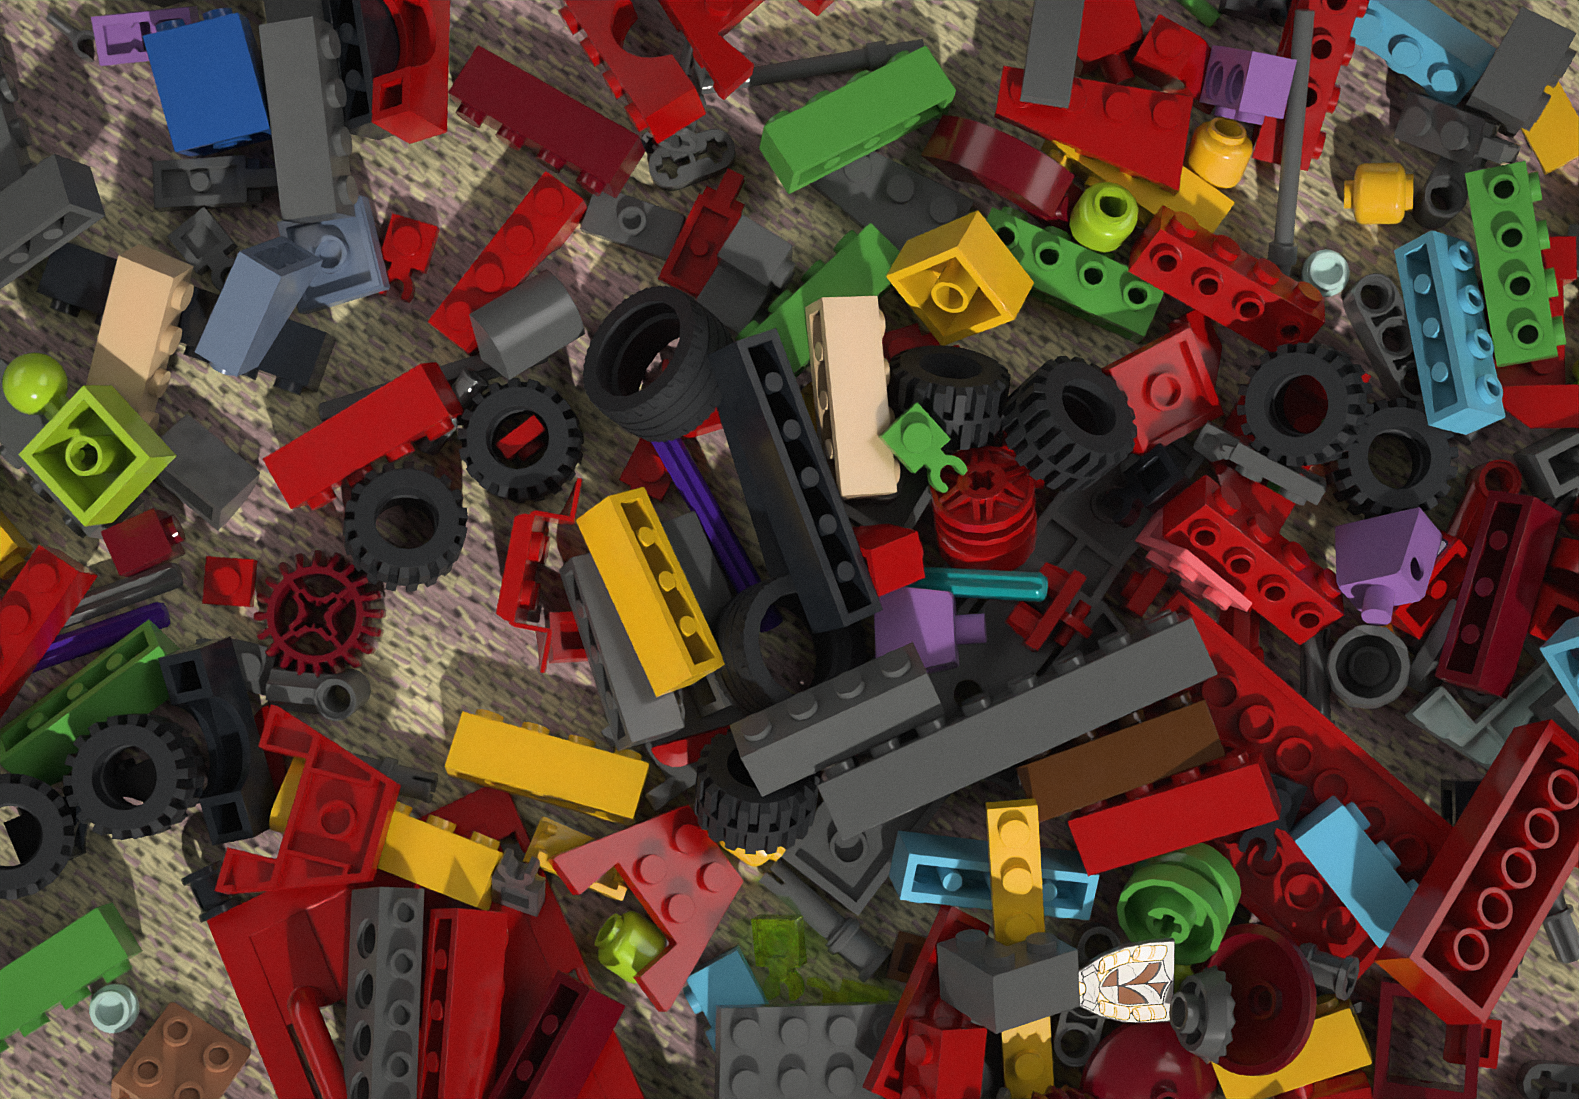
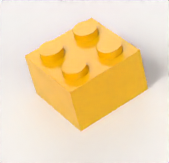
(960, 279)

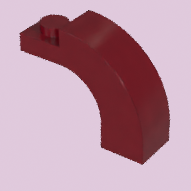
(1006, 166)

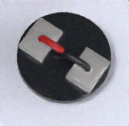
(649, 143)

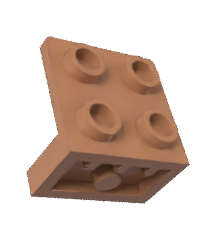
(180, 1060)

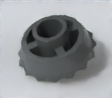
(1204, 1014)

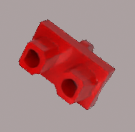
(1036, 626)

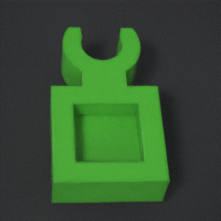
(918, 442)

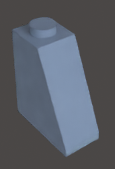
(256, 304)

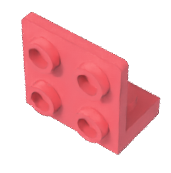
(1196, 577)

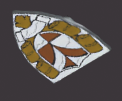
(1130, 982)

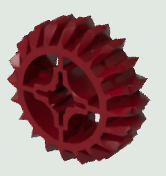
(300, 628)

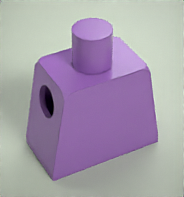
(1386, 561)
(930, 623)

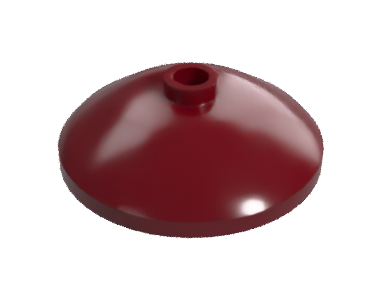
(1258, 966)
(1147, 1064)

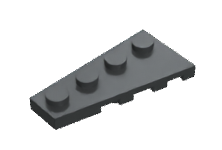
(891, 198)

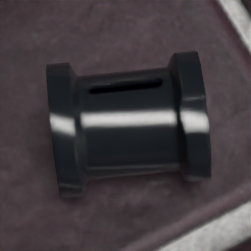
(203, 885)

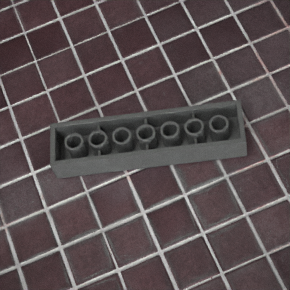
(1016, 723)

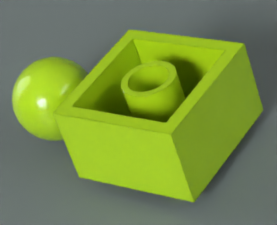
(94, 446)

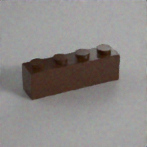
(1122, 756)

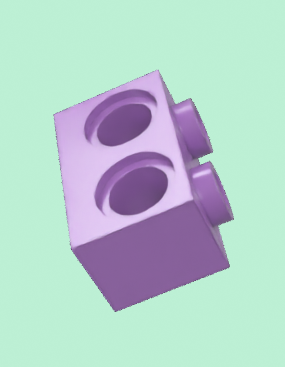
(121, 34)
(1247, 84)

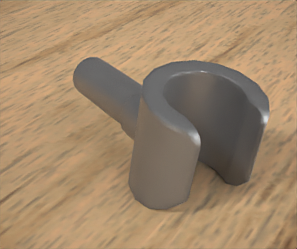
(74, 35)

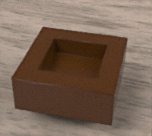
(904, 955)

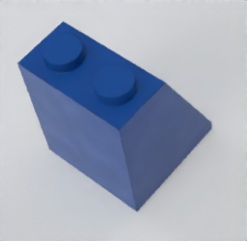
(210, 83)

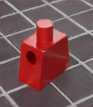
(1106, 37)

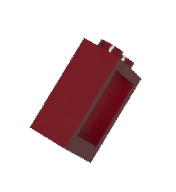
(1399, 1087)

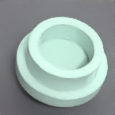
(1326, 272)
(114, 1008)

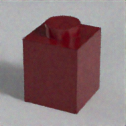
(144, 541)

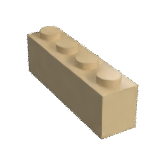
(141, 327)
(852, 394)

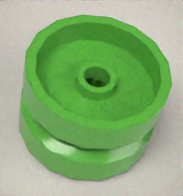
(1181, 897)

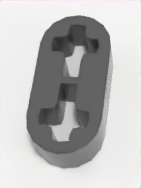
(696, 170)
(1561, 1072)

